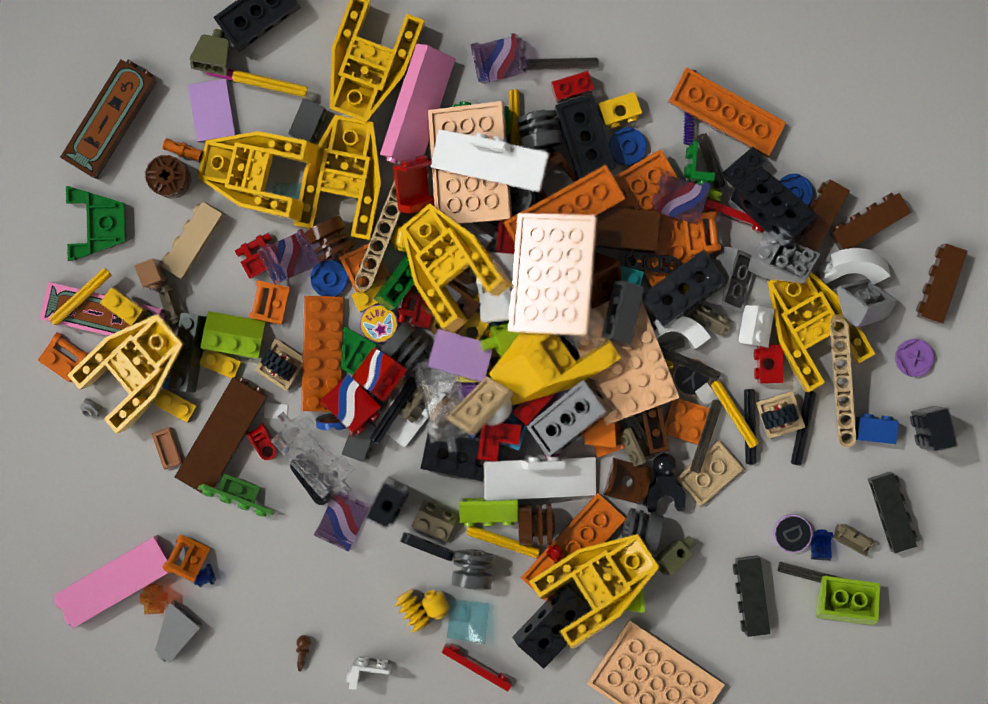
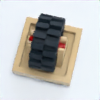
(280, 364)
(780, 414)

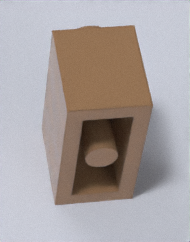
(151, 274)

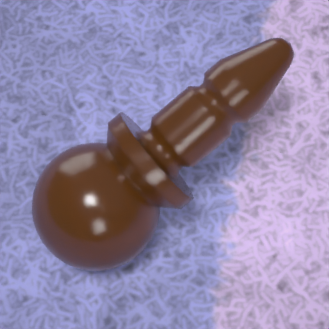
(303, 643)

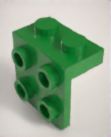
(690, 170)

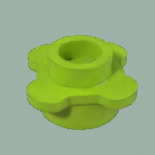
(715, 194)

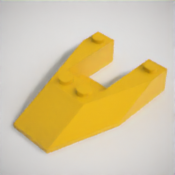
(364, 70)
(241, 166)
(345, 167)
(438, 253)
(804, 319)
(138, 360)
(543, 366)
(608, 578)

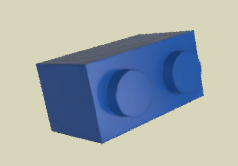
(876, 430)

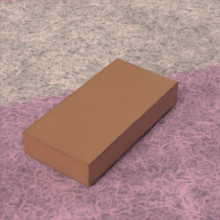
(167, 448)

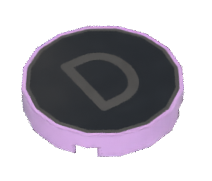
(792, 533)

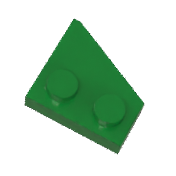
(354, 350)

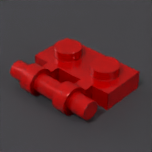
(253, 264)
(419, 316)

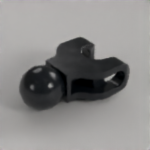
(665, 483)

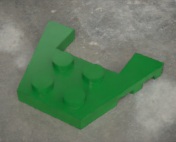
(104, 223)

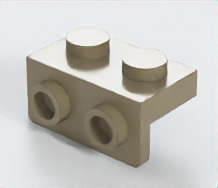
(637, 449)
(435, 520)

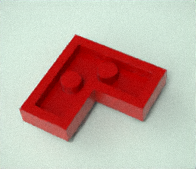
(492, 435)

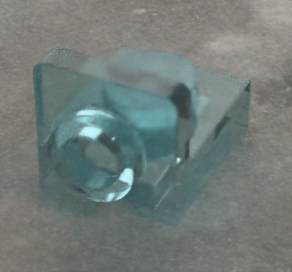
(287, 189)

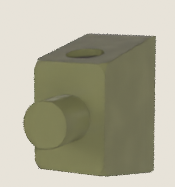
(211, 54)
(668, 560)

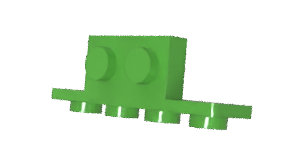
(238, 492)

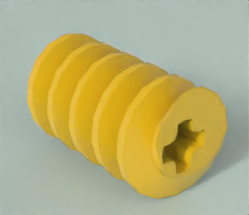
(412, 611)

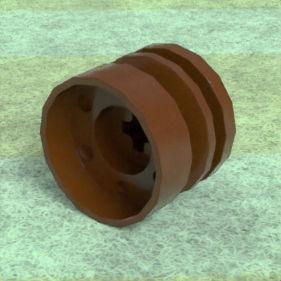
(176, 184)
(329, 238)
(535, 524)

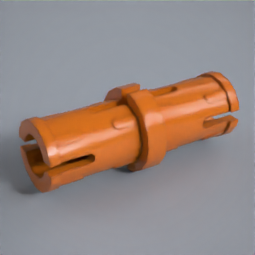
(182, 149)

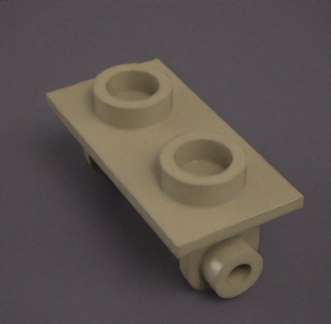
(171, 303)
(718, 322)
(411, 410)
(848, 537)

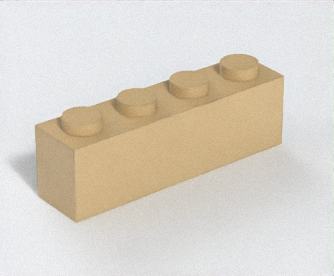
(192, 240)

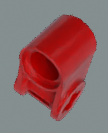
(262, 441)

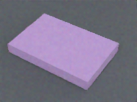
(211, 110)
(459, 356)

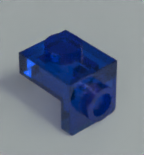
(821, 545)

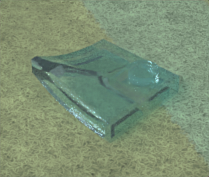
(468, 621)

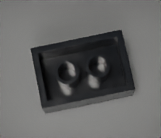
(933, 428)

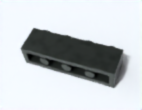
(187, 364)
(892, 512)
(752, 596)

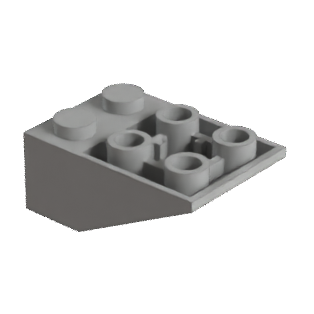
(777, 263)

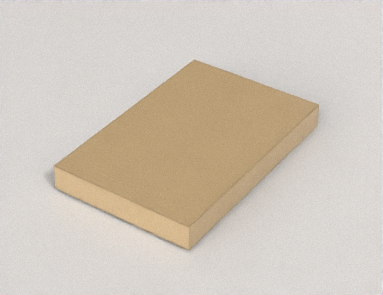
(479, 406)
(716, 472)

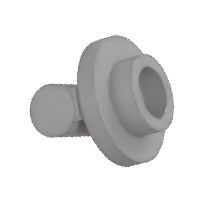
(90, 409)

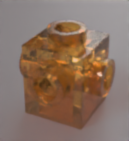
(153, 599)

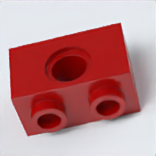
(572, 86)
(775, 373)

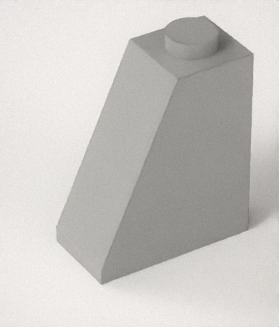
(175, 632)

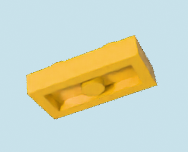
(365, 299)
(220, 363)
(175, 405)

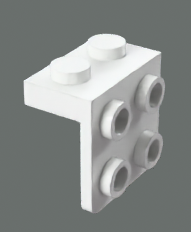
(493, 307)
(756, 325)
(364, 664)

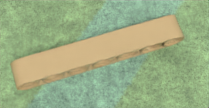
(380, 237)
(842, 389)

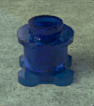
(205, 576)

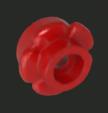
(554, 553)

